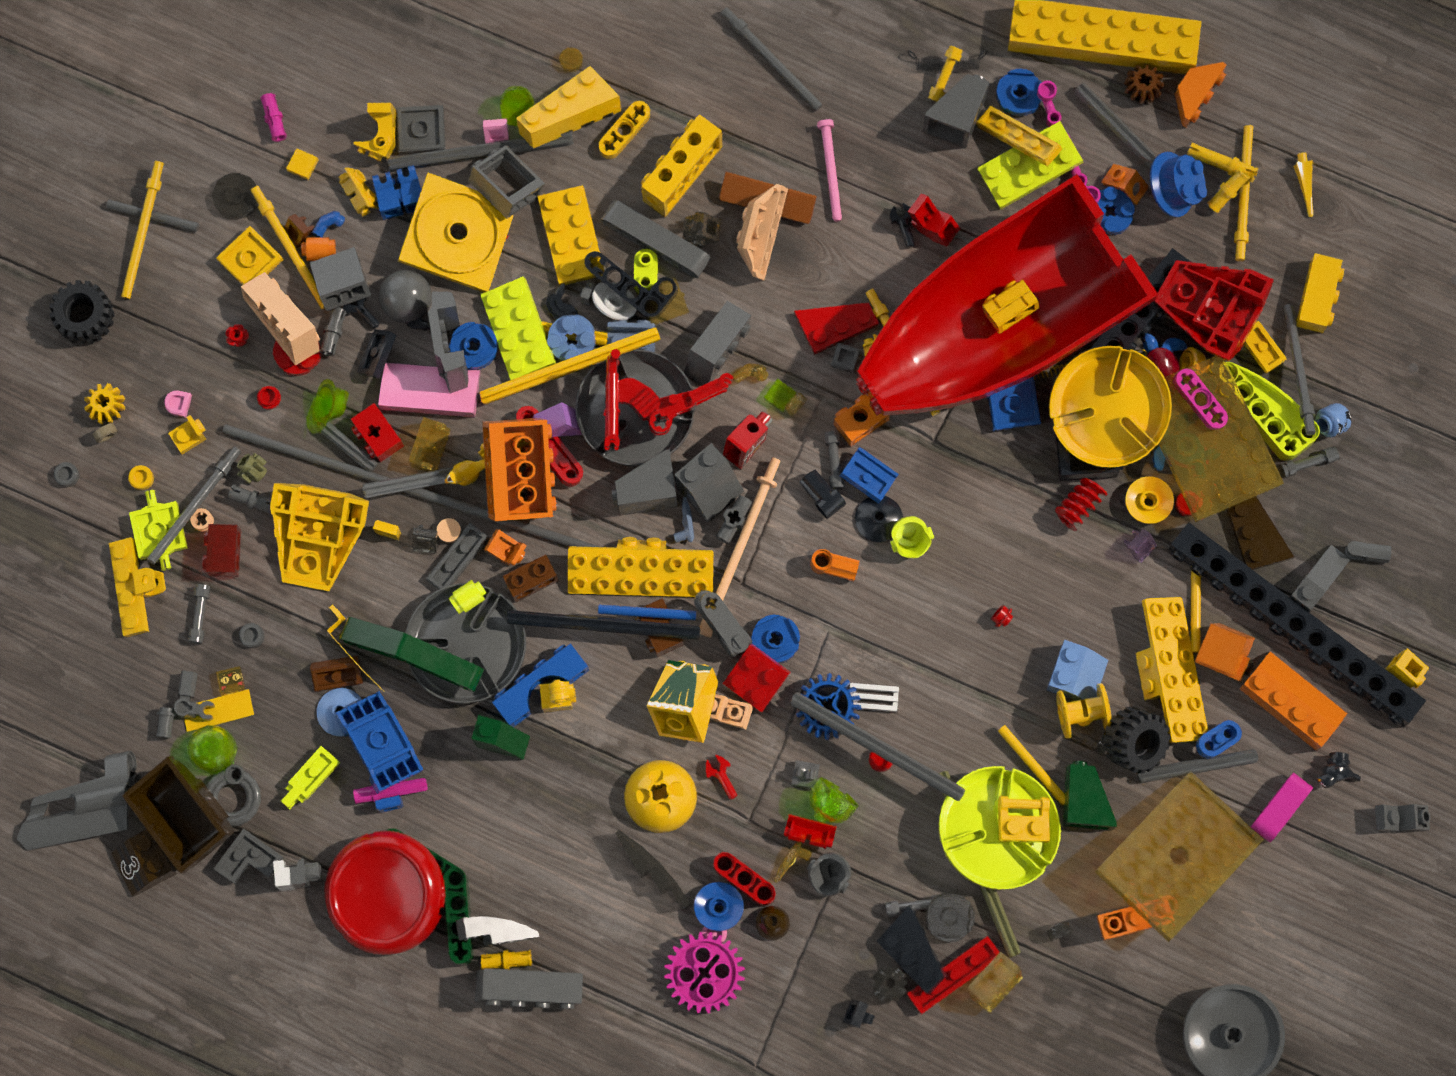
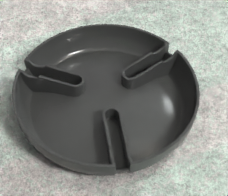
(635, 437)
(475, 636)

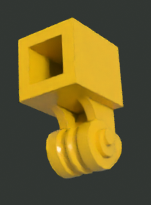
(557, 696)

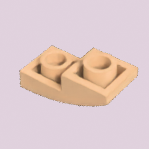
(731, 712)

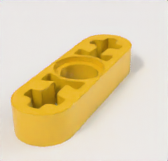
(625, 139)

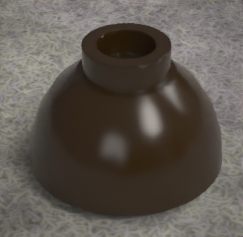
(772, 923)

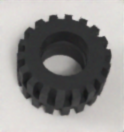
(69, 299)
(1149, 747)

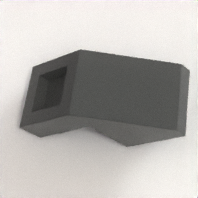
(1402, 818)

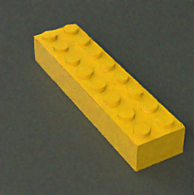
(1104, 35)

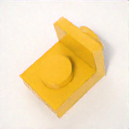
(188, 434)

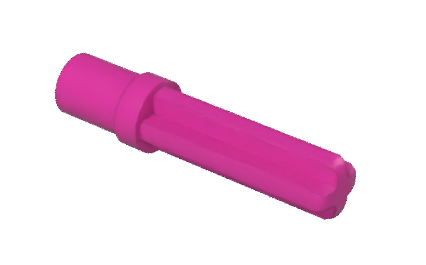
(406, 787)

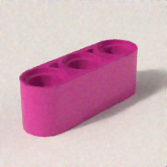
(1281, 807)

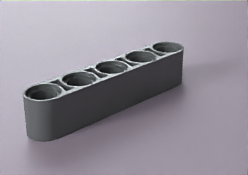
(656, 238)

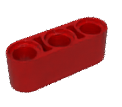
(749, 890)

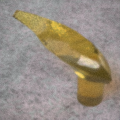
(788, 861)

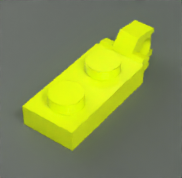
(310, 777)

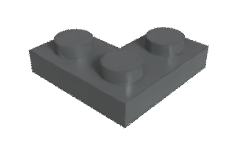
(246, 851)

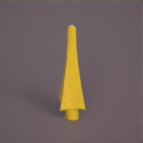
(1304, 173)

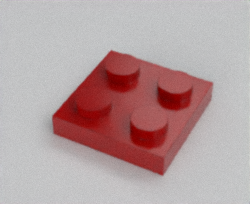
(756, 677)

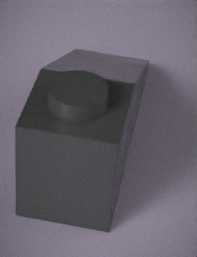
(1319, 578)

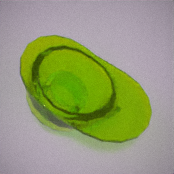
(327, 405)

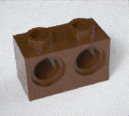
(530, 578)

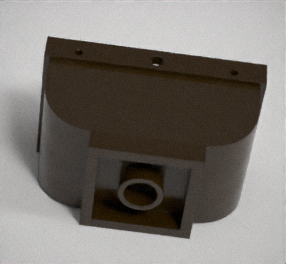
(179, 813)

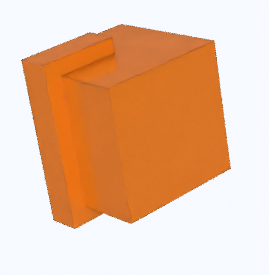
(1225, 651)

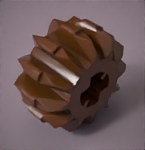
(1145, 76)

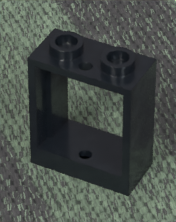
(1065, 468)

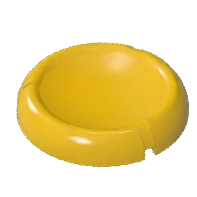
(1110, 406)

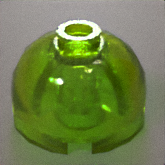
(212, 749)
(830, 802)

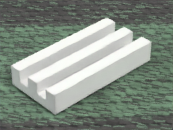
(891, 689)

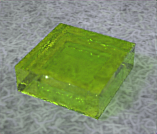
(779, 395)

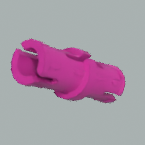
(273, 117)

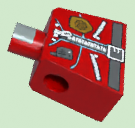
(746, 439)

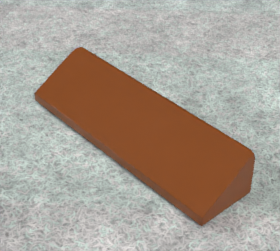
(741, 190)

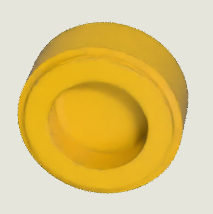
(141, 477)

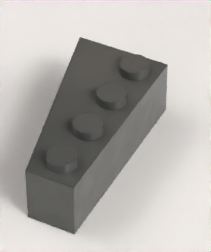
(528, 987)

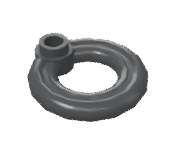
(250, 786)

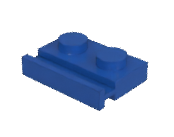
(869, 475)

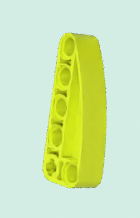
(1277, 411)

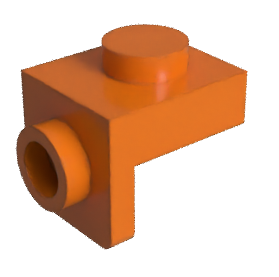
(505, 548)

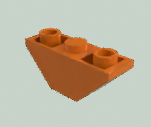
(1197, 89)
(1121, 923)

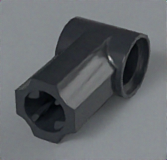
(826, 499)

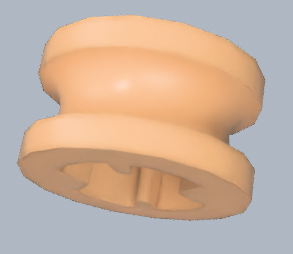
(194, 521)

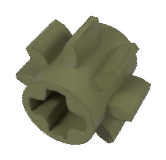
(251, 468)

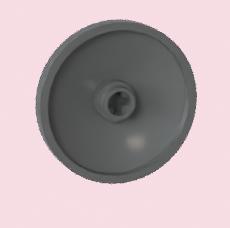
(1233, 1032)

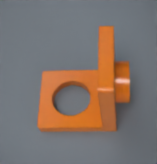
(1124, 179)

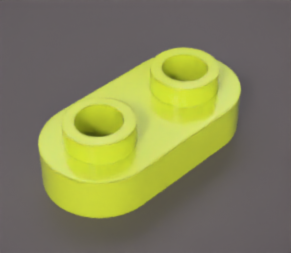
(646, 271)

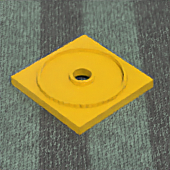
(433, 248)

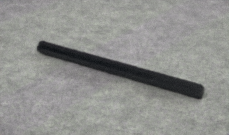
(603, 624)

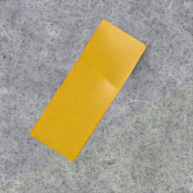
(226, 709)

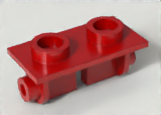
(817, 832)

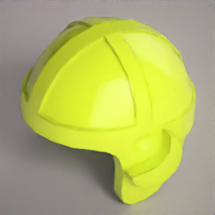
(911, 537)

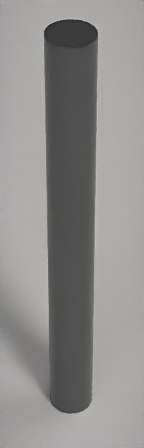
(155, 216)

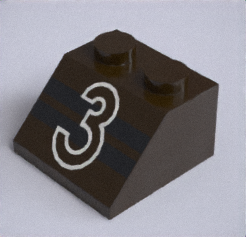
(142, 863)

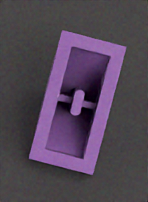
(562, 420)

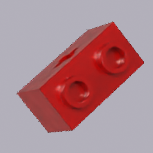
(370, 420)

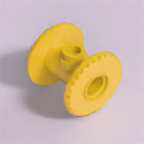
(1084, 710)

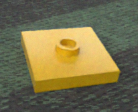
(249, 256)

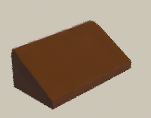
(336, 673)

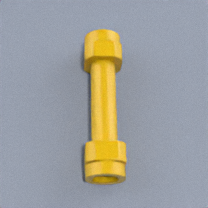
(953, 54)

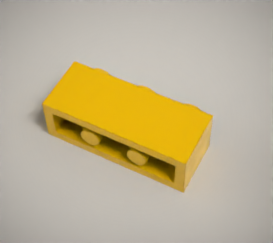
(1320, 293)

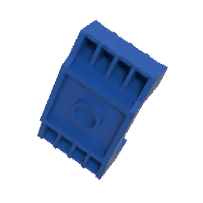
(379, 742)

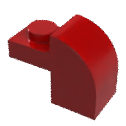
(932, 222)

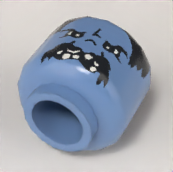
(1333, 420)

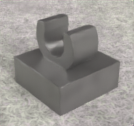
(805, 774)

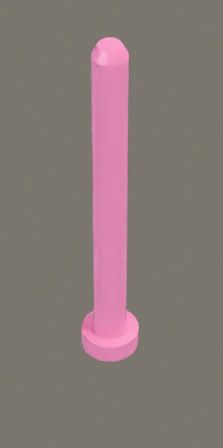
(826, 126)

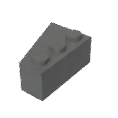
(717, 343)

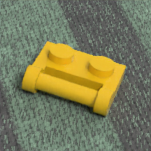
(1024, 828)

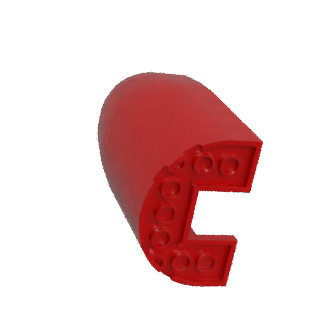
(946, 351)

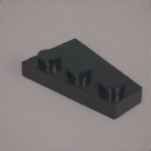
(912, 951)

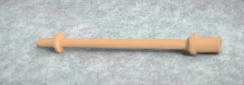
(766, 483)

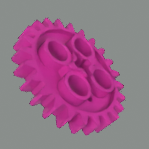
(722, 987)

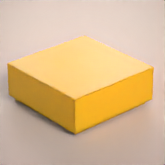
(302, 164)
(386, 529)

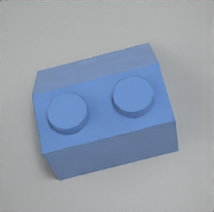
(1077, 671)

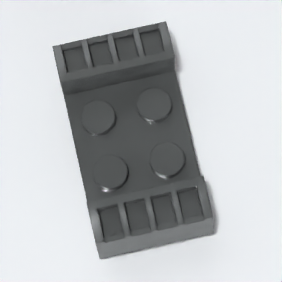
(450, 365)

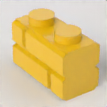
(1010, 305)

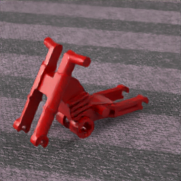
(647, 403)

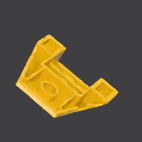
(315, 532)

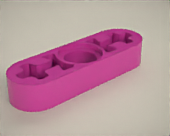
(1205, 417)

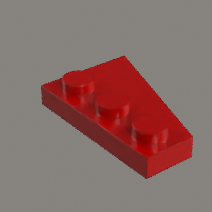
(835, 324)

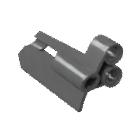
(97, 807)

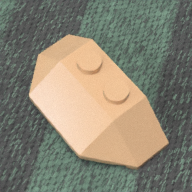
(760, 229)

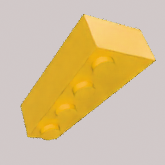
(567, 108)

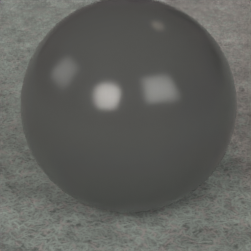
(405, 296)

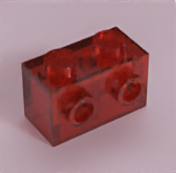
(223, 550)

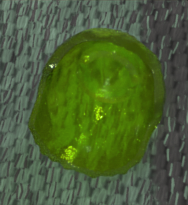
(515, 102)

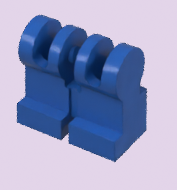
(391, 199)

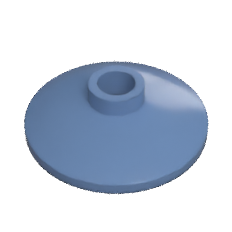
(327, 708)

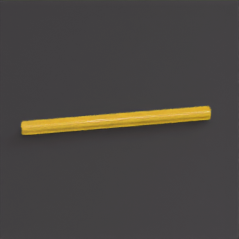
(568, 366)

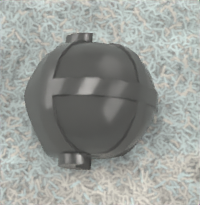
(829, 874)

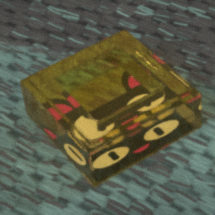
(230, 681)

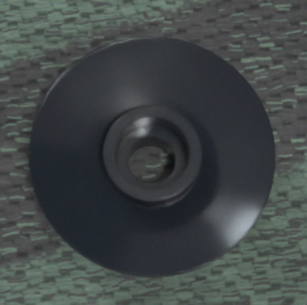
(873, 529)

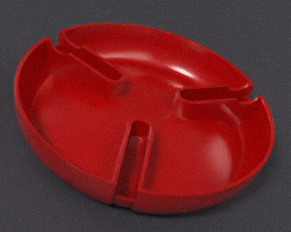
(384, 892)

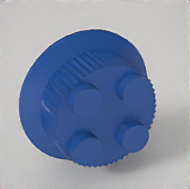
(1176, 183)

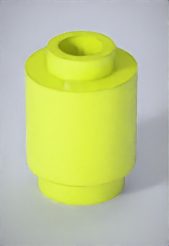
(467, 596)

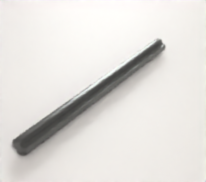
(470, 152)
(877, 746)

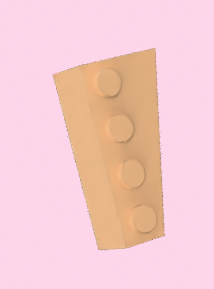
(281, 318)

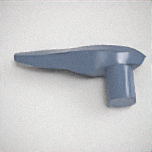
(688, 532)

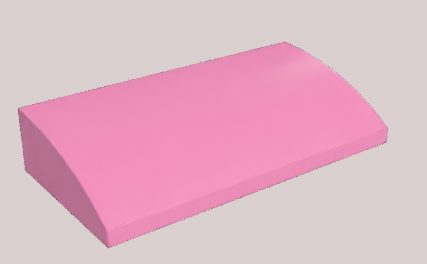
(424, 391)

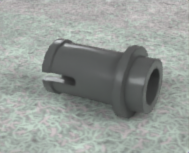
(165, 722)

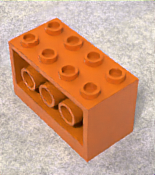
(502, 469)

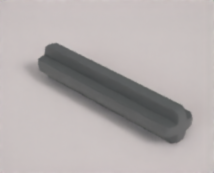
(349, 447)

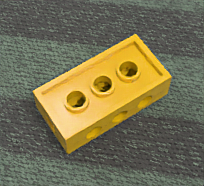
(681, 165)

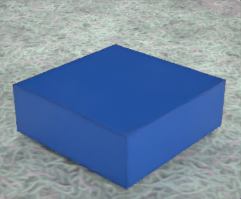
(389, 804)

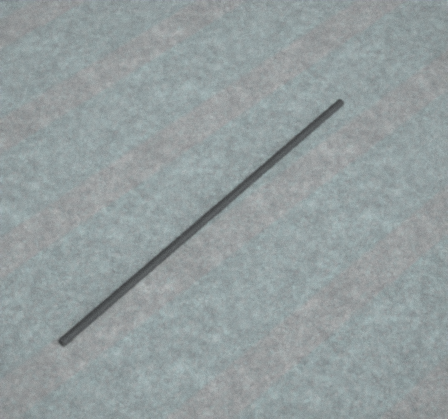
(418, 492)

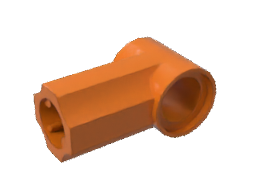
(837, 565)

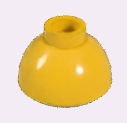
(1191, 357)

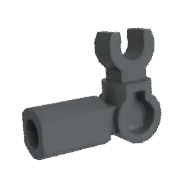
(184, 706)

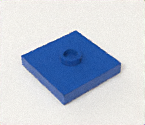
(1015, 406)

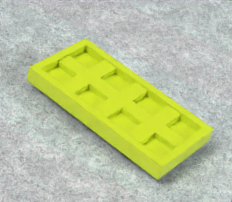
(1017, 174)
(518, 328)

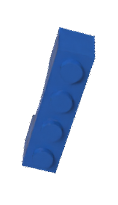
(563, 666)

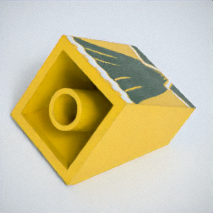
(683, 700)

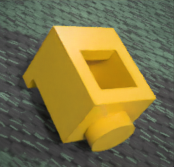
(1408, 668)

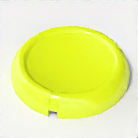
(972, 830)

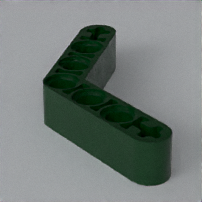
(411, 651)
(452, 916)

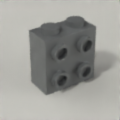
(340, 279)

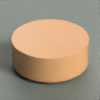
(448, 530)

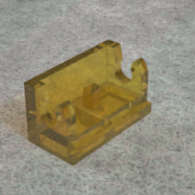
(429, 445)

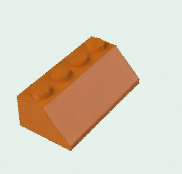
(1293, 701)

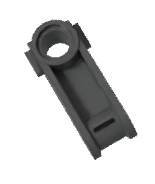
(722, 622)

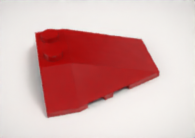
(1214, 304)

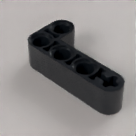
(627, 281)

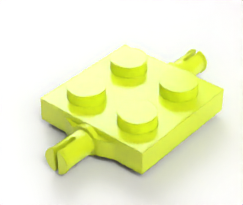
(152, 524)

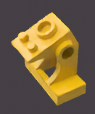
(385, 115)

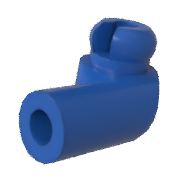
(327, 220)

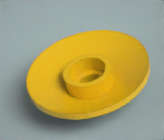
(1153, 489)

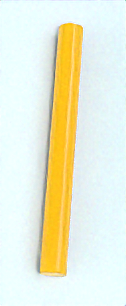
(1195, 612)
(1032, 764)

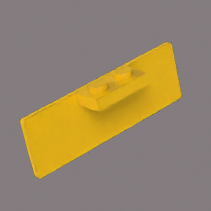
(639, 569)
(1170, 669)

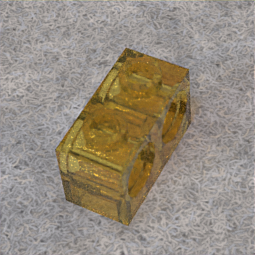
(995, 982)

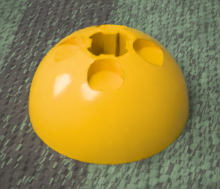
(663, 812)

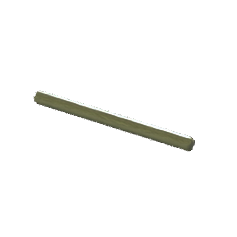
(997, 912)

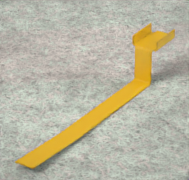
(341, 618)

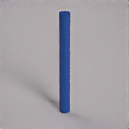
(647, 612)

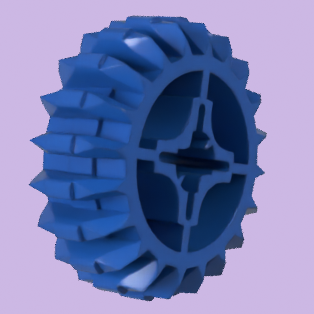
(835, 698)

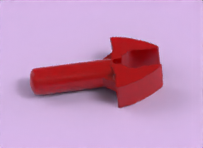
(721, 776)

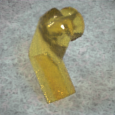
(750, 369)

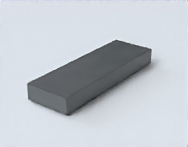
(458, 557)

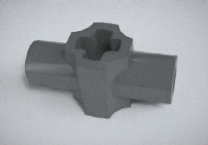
(739, 509)

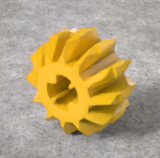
(95, 401)

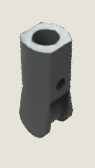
(1368, 552)

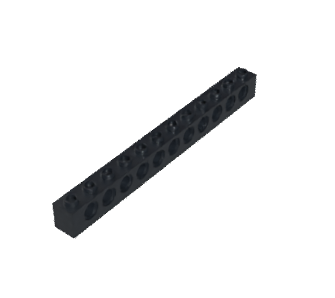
(1409, 700)

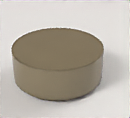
(105, 433)

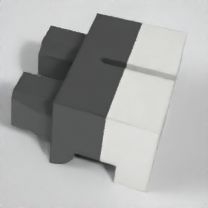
(296, 877)

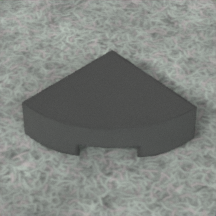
(586, 294)

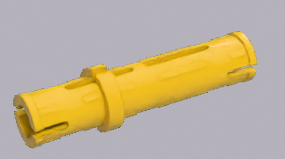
(1221, 161)

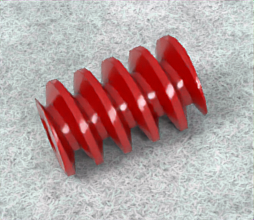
(1078, 502)

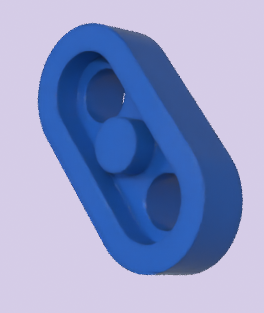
(1217, 740)

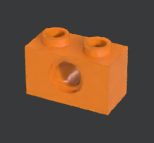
(853, 430)

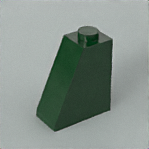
(500, 737)
(1085, 799)

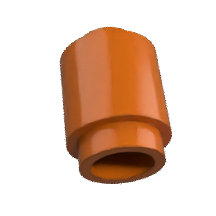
(318, 248)

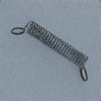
(941, 66)

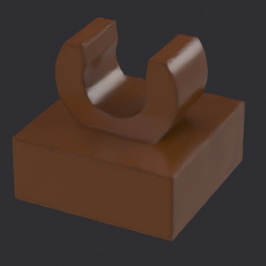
(297, 229)

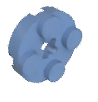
(571, 324)

